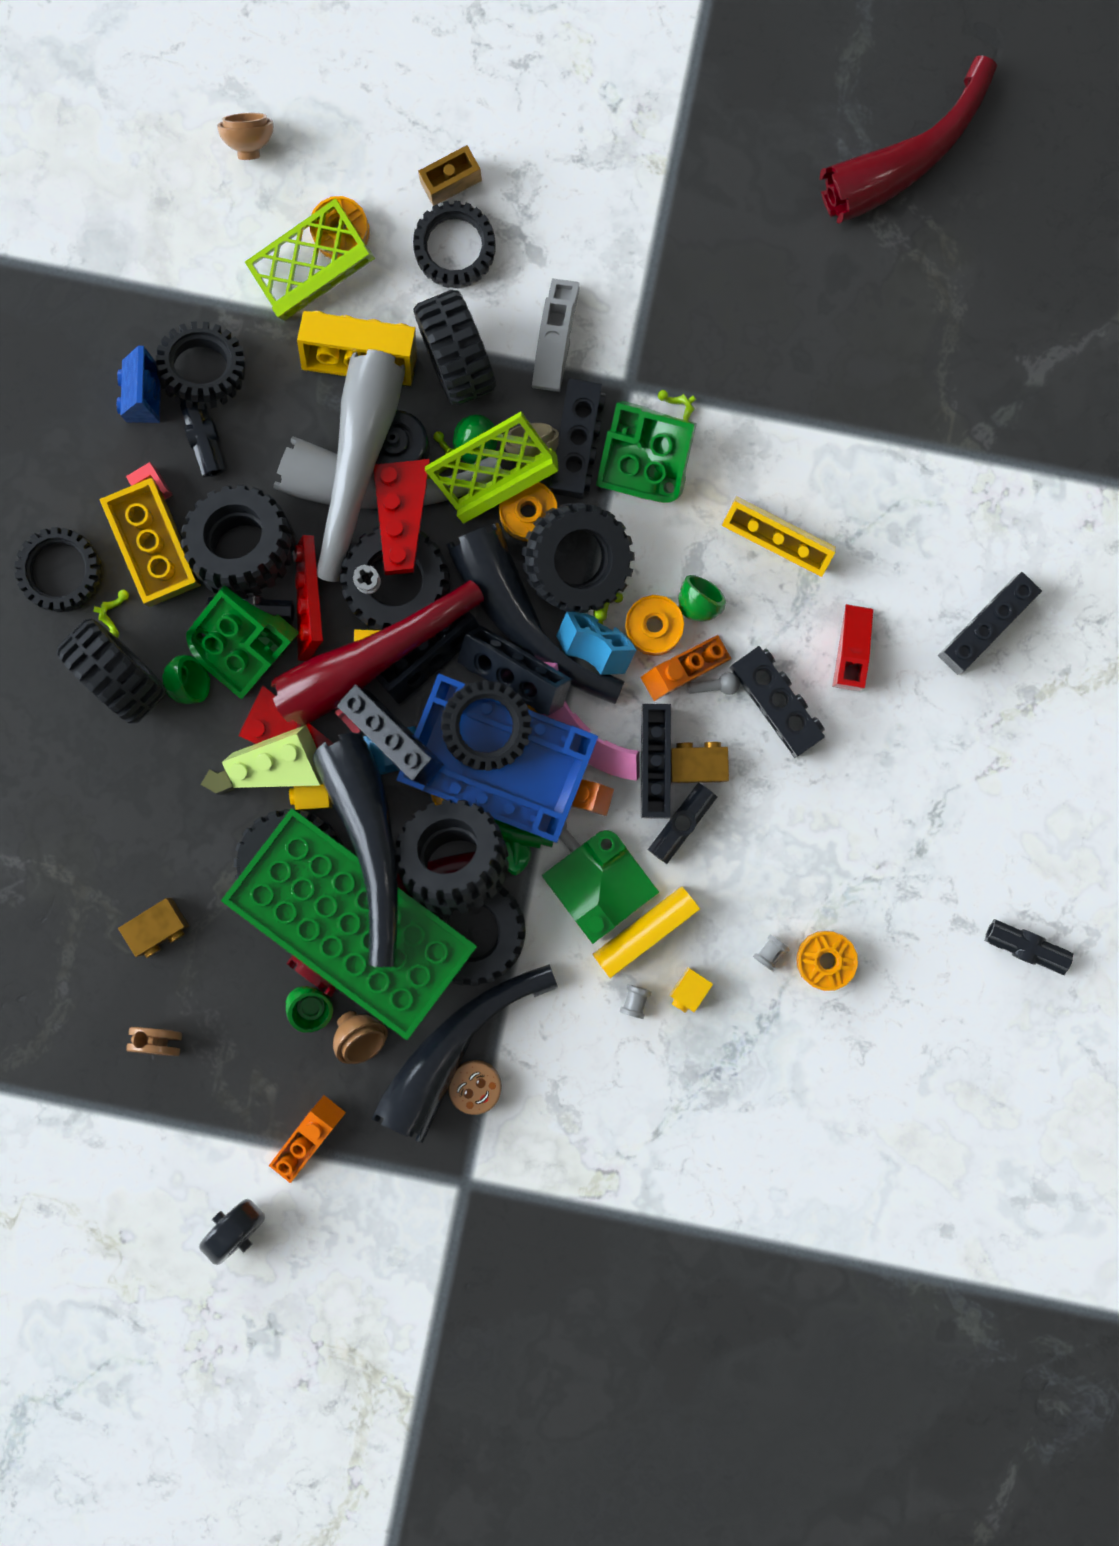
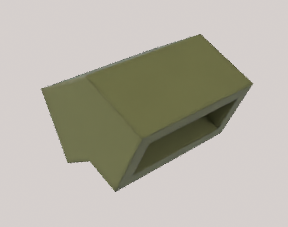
(217, 782)

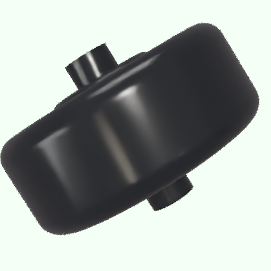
(405, 440)
(232, 1231)

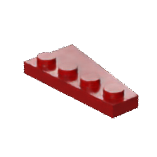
(400, 510)
(307, 598)
(266, 722)

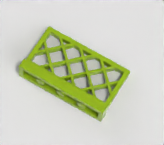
(317, 283)
(502, 487)

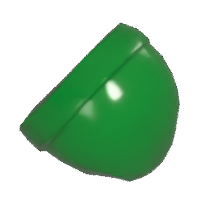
(470, 428)
(700, 599)
(186, 680)
(308, 1009)

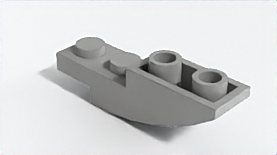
(555, 334)

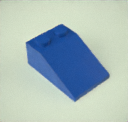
(139, 388)

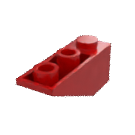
(854, 649)

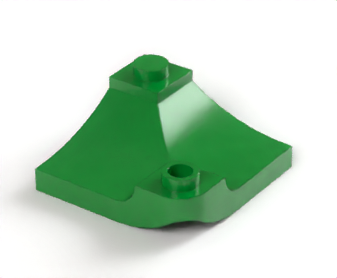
(646, 453)
(237, 641)
(600, 885)

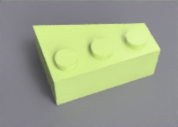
(275, 762)

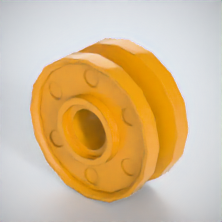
(356, 216)
(509, 511)
(654, 608)
(844, 963)

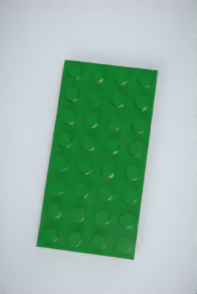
(315, 905)

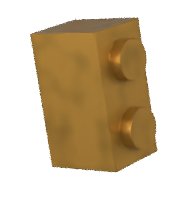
(450, 175)
(699, 763)
(153, 928)

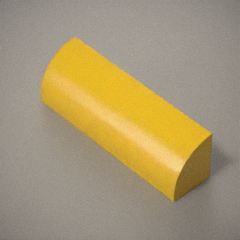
(646, 931)

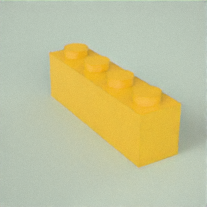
(779, 536)

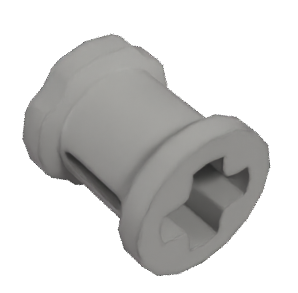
(370, 571)
(771, 953)
(635, 1001)

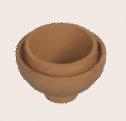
(246, 133)
(358, 1037)

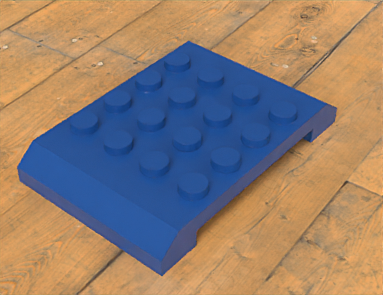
(529, 792)

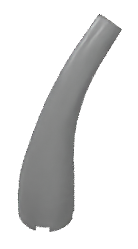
(366, 415)
(310, 474)

